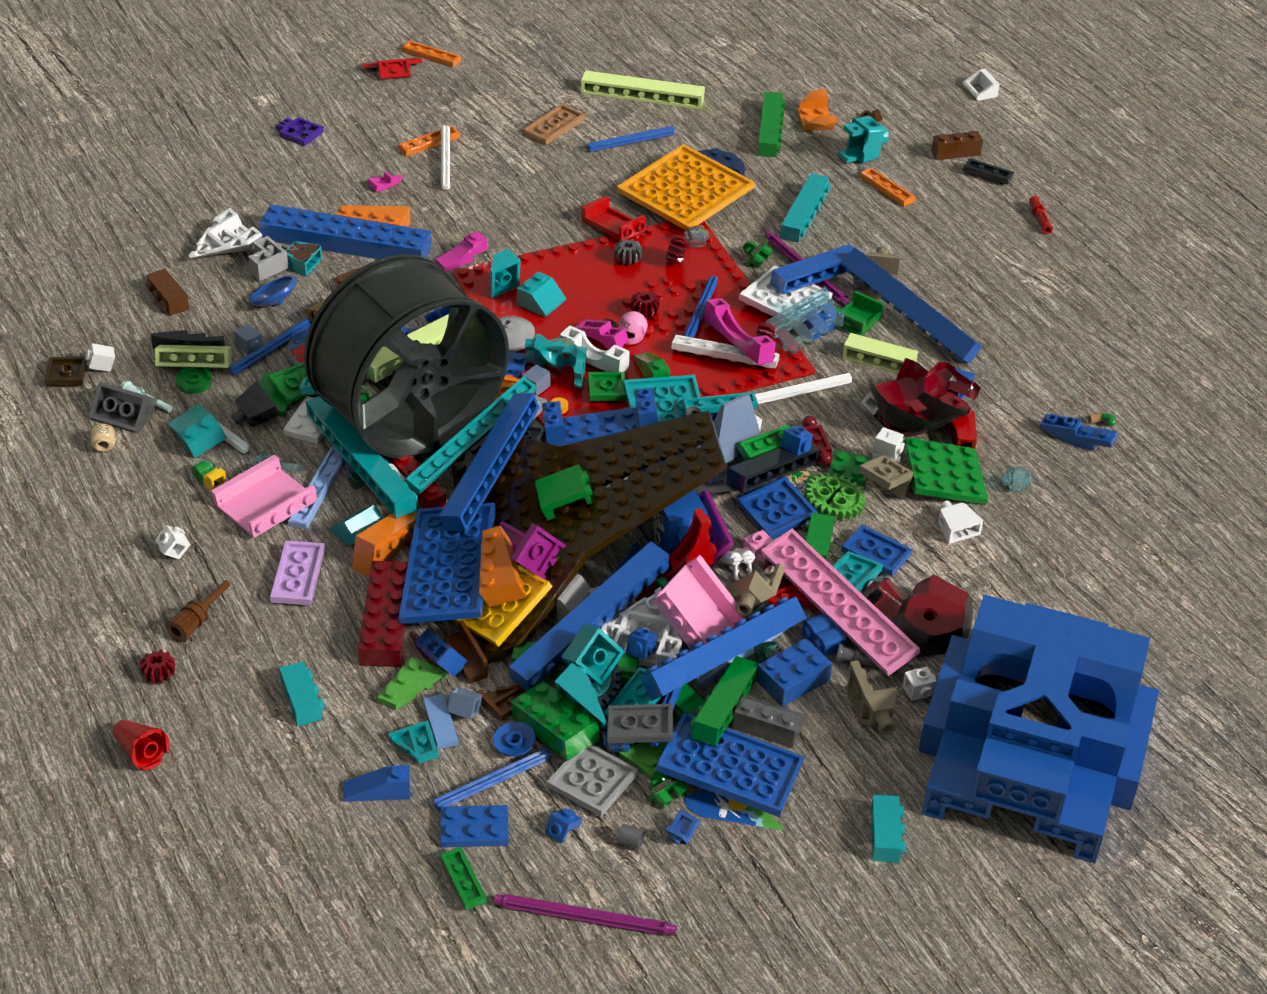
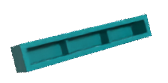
(805, 207)

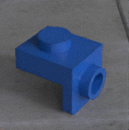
(562, 822)
(682, 827)

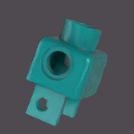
(864, 140)

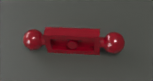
(819, 439)

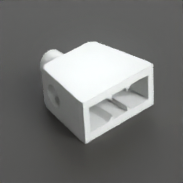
(958, 522)

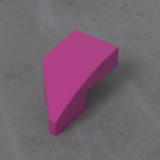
(385, 182)

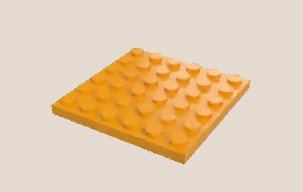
(685, 187)

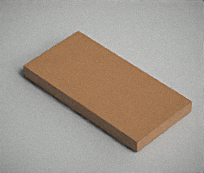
(553, 124)

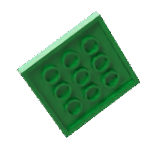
(945, 471)

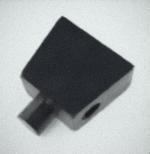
(254, 406)

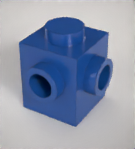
(796, 440)
(641, 643)

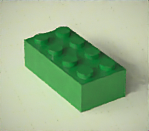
(556, 720)

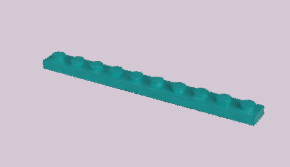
(465, 439)

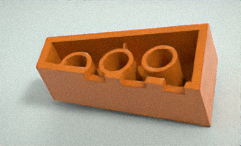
(384, 214)
(382, 541)
(498, 572)

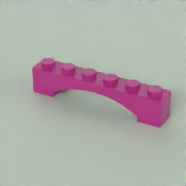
(759, 349)

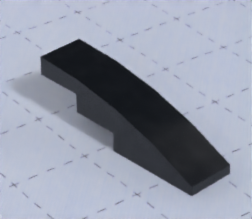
(182, 338)

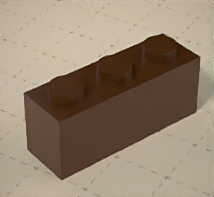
(957, 145)
(167, 292)

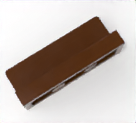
(464, 643)

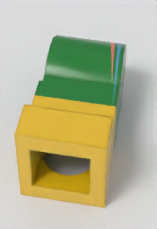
(207, 474)

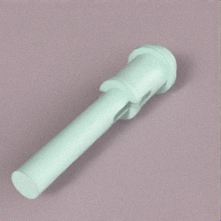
(128, 386)

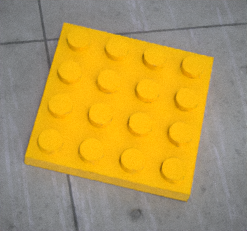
(502, 619)

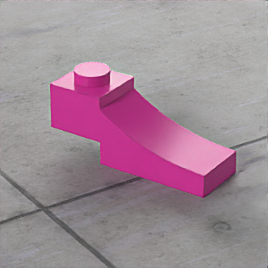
(463, 252)
(604, 332)

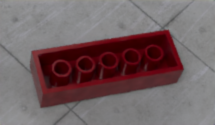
(381, 632)

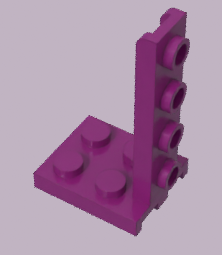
(534, 549)

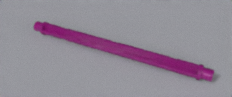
(794, 257)
(585, 914)

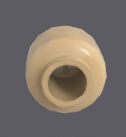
(102, 437)

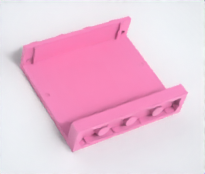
(262, 497)
(697, 603)

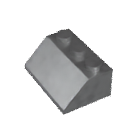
(122, 407)
(768, 721)

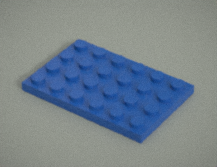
(734, 768)

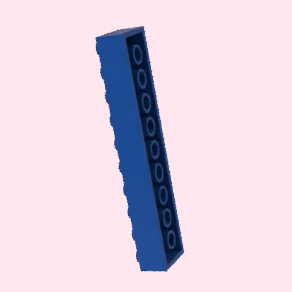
(343, 233)

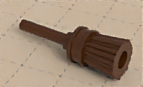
(193, 615)

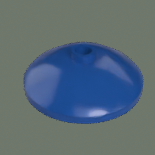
(273, 291)

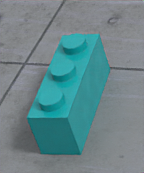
(301, 693)
(887, 828)

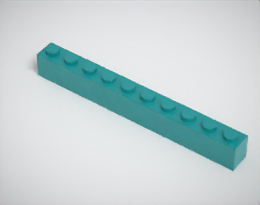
(362, 458)

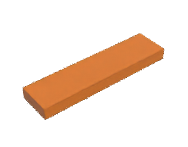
(431, 53)
(425, 142)
(887, 187)

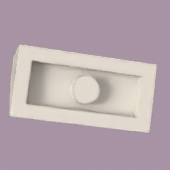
(986, 81)

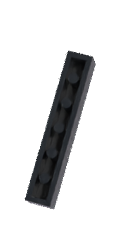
(769, 468)

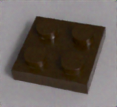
(66, 371)

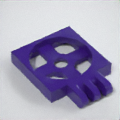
(296, 125)

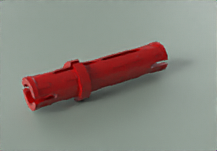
(1039, 211)

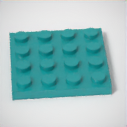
(667, 393)

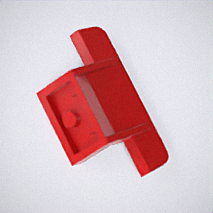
(393, 68)

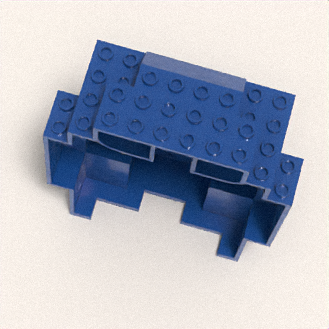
(1049, 772)

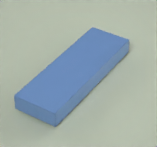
(440, 721)

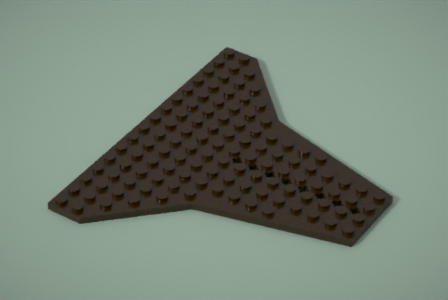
(613, 509)

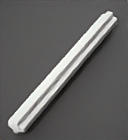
(445, 157)
(803, 388)

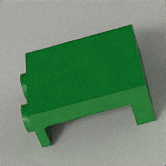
(861, 313)
(562, 489)

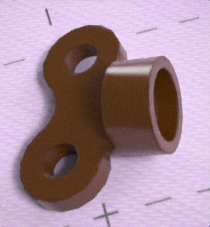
(876, 115)

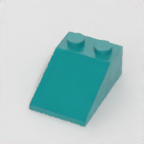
(197, 430)
(577, 687)

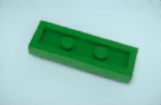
(463, 878)

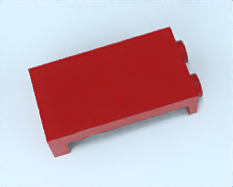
(611, 221)

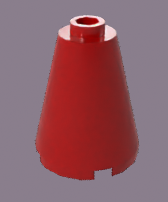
(141, 743)

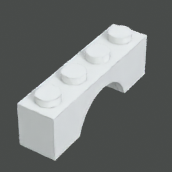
(612, 360)

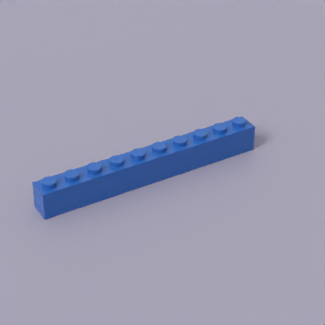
(912, 305)
(489, 462)
(594, 610)
(722, 648)

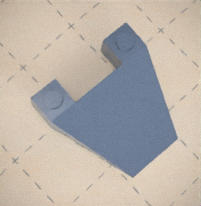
(734, 424)

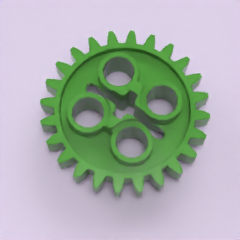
(846, 503)

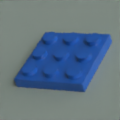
(777, 507)

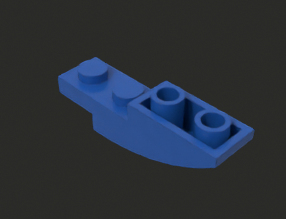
(1072, 432)

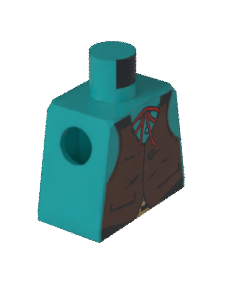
(303, 257)

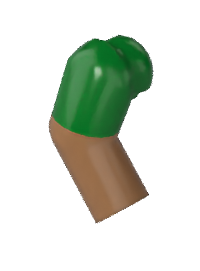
(1101, 417)

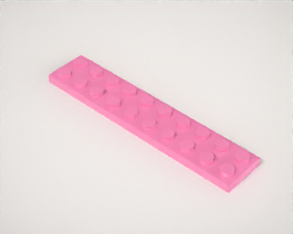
(841, 602)

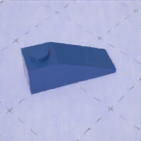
(440, 652)
(381, 784)

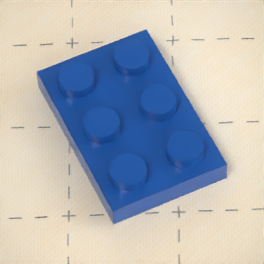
(878, 548)
(474, 826)

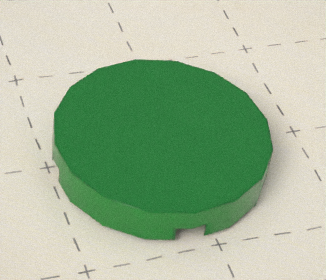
(193, 380)

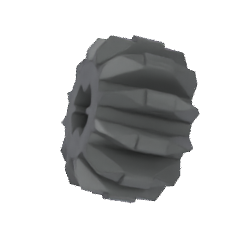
(627, 251)

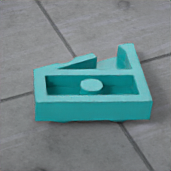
(416, 741)

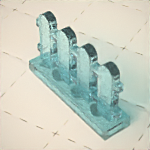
(800, 312)

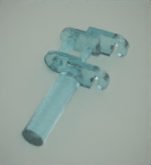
(284, 465)

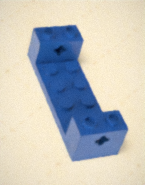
(573, 429)

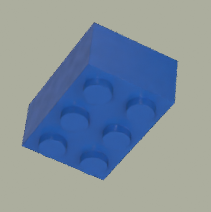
(794, 672)

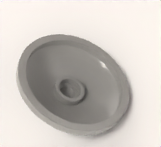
(517, 331)

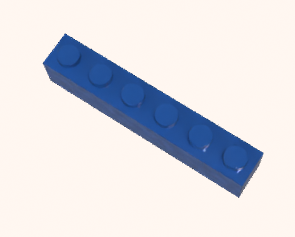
(810, 270)

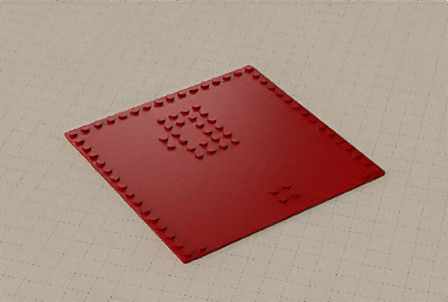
(603, 288)

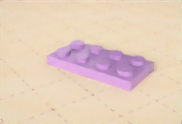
(297, 573)

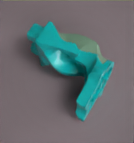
(548, 353)

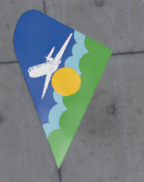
(721, 808)

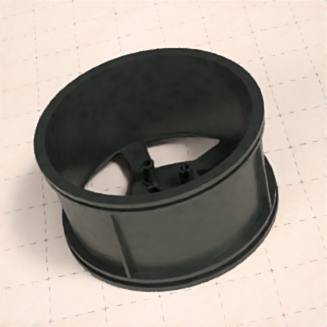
(435, 386)

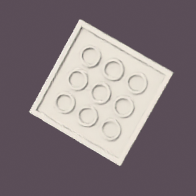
(769, 300)

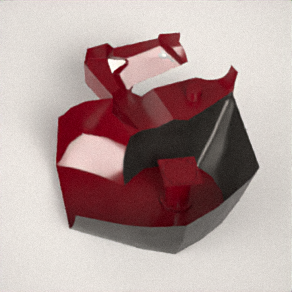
(924, 393)
(929, 612)

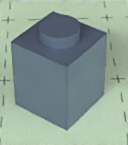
(248, 339)
(539, 377)
(464, 702)

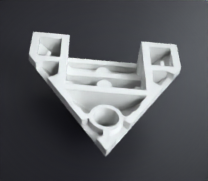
(226, 236)
(647, 616)

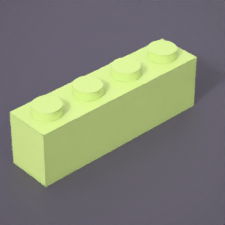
(876, 353)
(193, 356)

